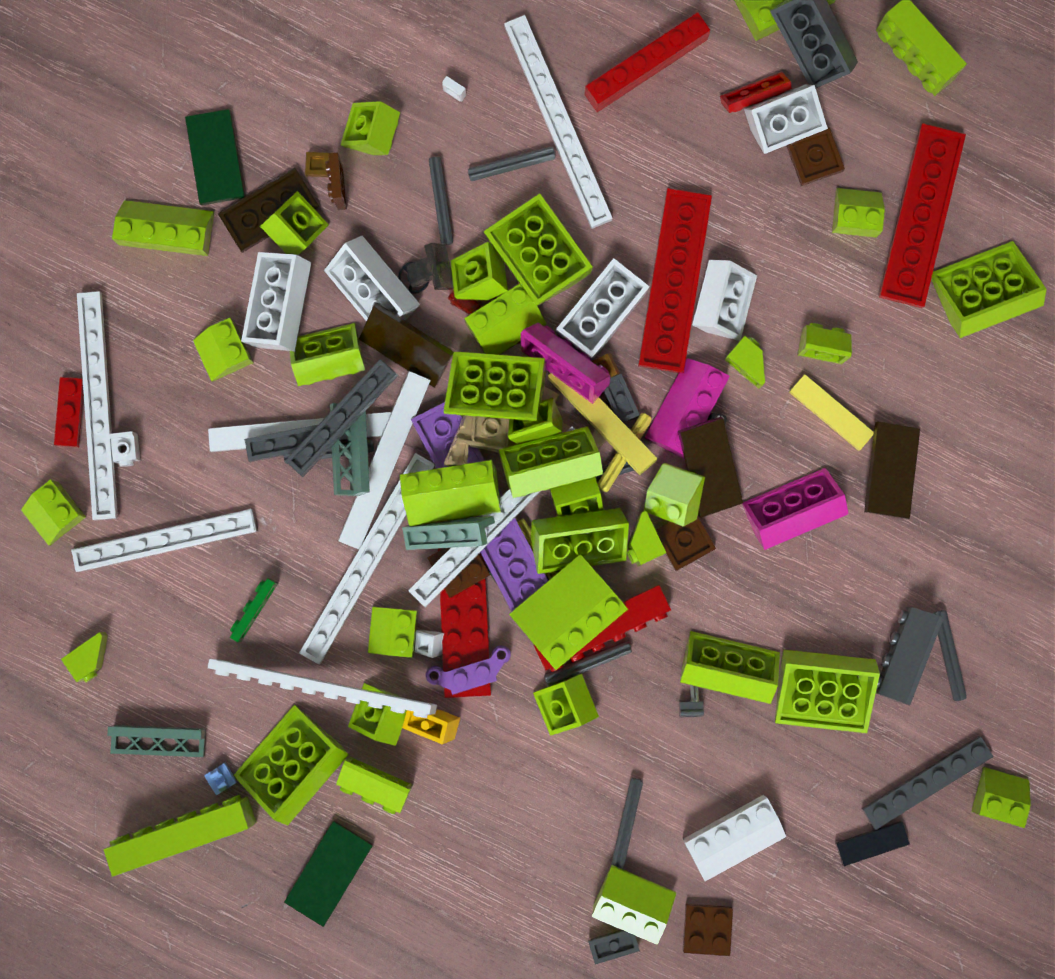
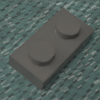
(621, 399)
(613, 946)

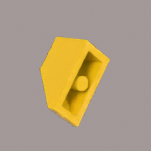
(437, 727)

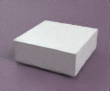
(454, 89)

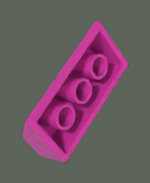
(565, 362)
(686, 404)
(795, 508)

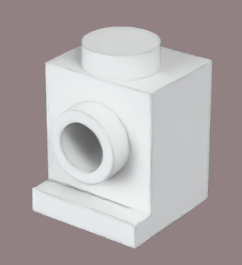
(132, 453)

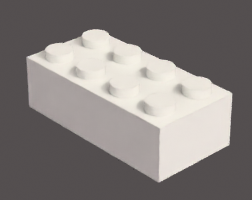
(276, 301)
(602, 309)

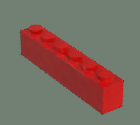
(647, 62)
(641, 609)

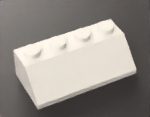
(368, 280)
(734, 837)

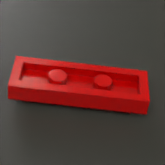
(755, 92)
(69, 412)

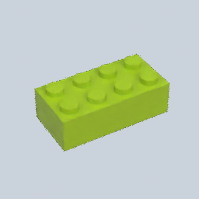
(920, 46)

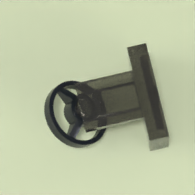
(433, 267)

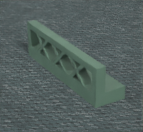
(358, 459)
(448, 534)
(154, 733)

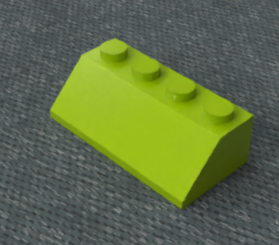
(163, 228)
(551, 462)
(450, 493)
(595, 535)
(730, 667)

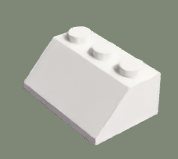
(786, 118)
(724, 299)

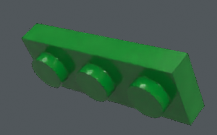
(253, 609)

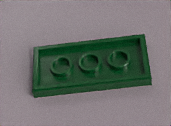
(214, 157)
(328, 873)

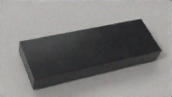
(872, 843)

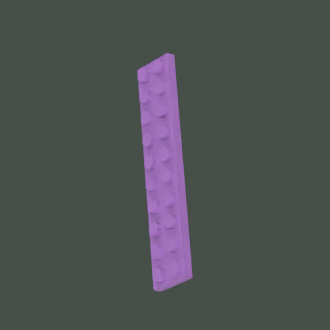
(509, 553)

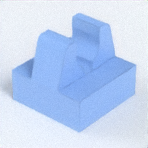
(220, 778)

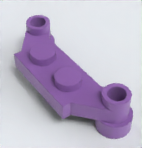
(470, 675)

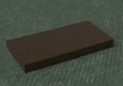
(248, 214)
(405, 344)
(709, 455)
(892, 470)

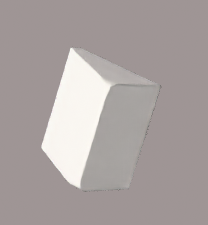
(428, 643)

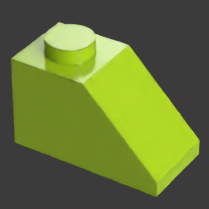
(748, 361)
(87, 658)

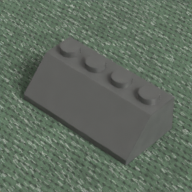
(815, 40)
(908, 654)

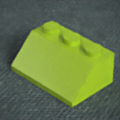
(501, 321)
(327, 355)
(373, 785)
(634, 904)

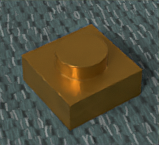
(315, 164)
(607, 362)

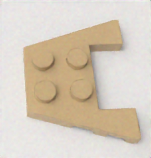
(480, 433)

